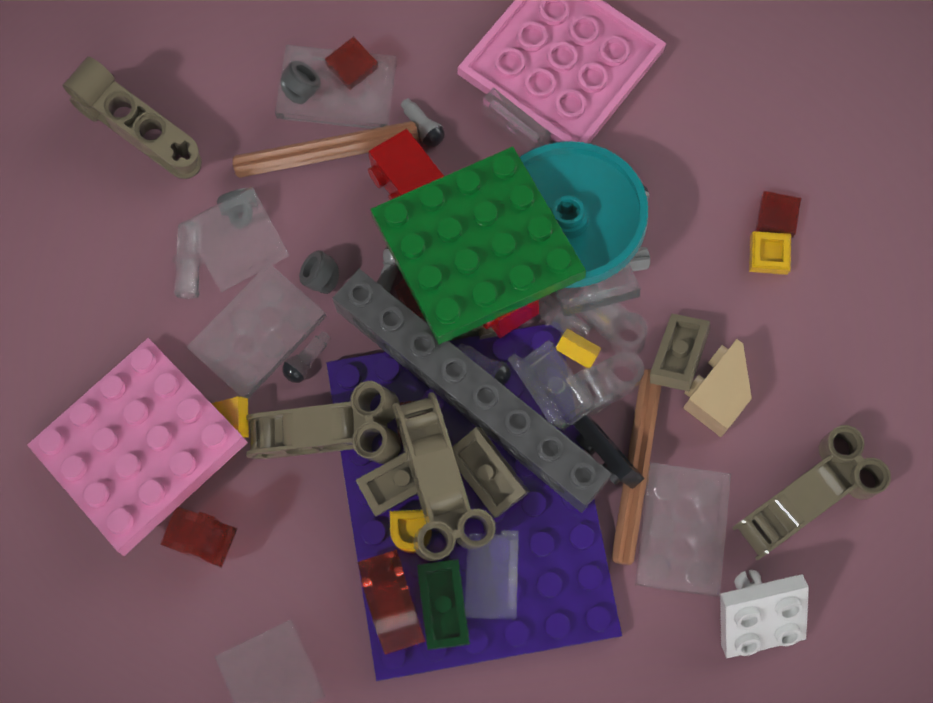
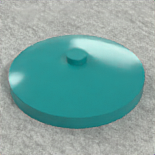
(594, 202)

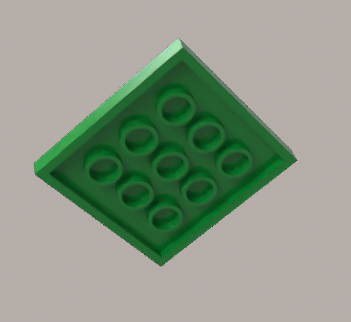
(477, 244)

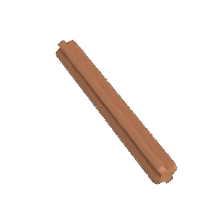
(316, 150)
(639, 455)

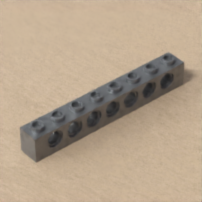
(471, 391)

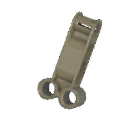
(99, 96)
(328, 428)
(437, 478)
(814, 492)

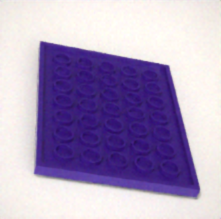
(562, 558)

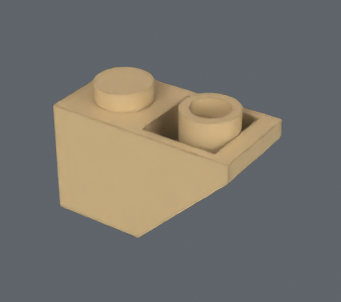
(723, 392)

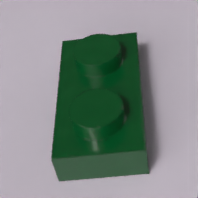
(443, 605)

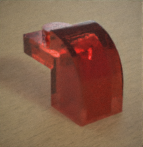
(199, 536)
(390, 602)

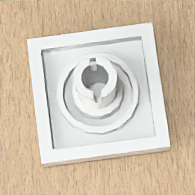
(763, 614)

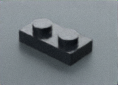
(594, 440)

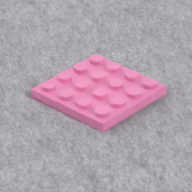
(563, 63)
(136, 446)

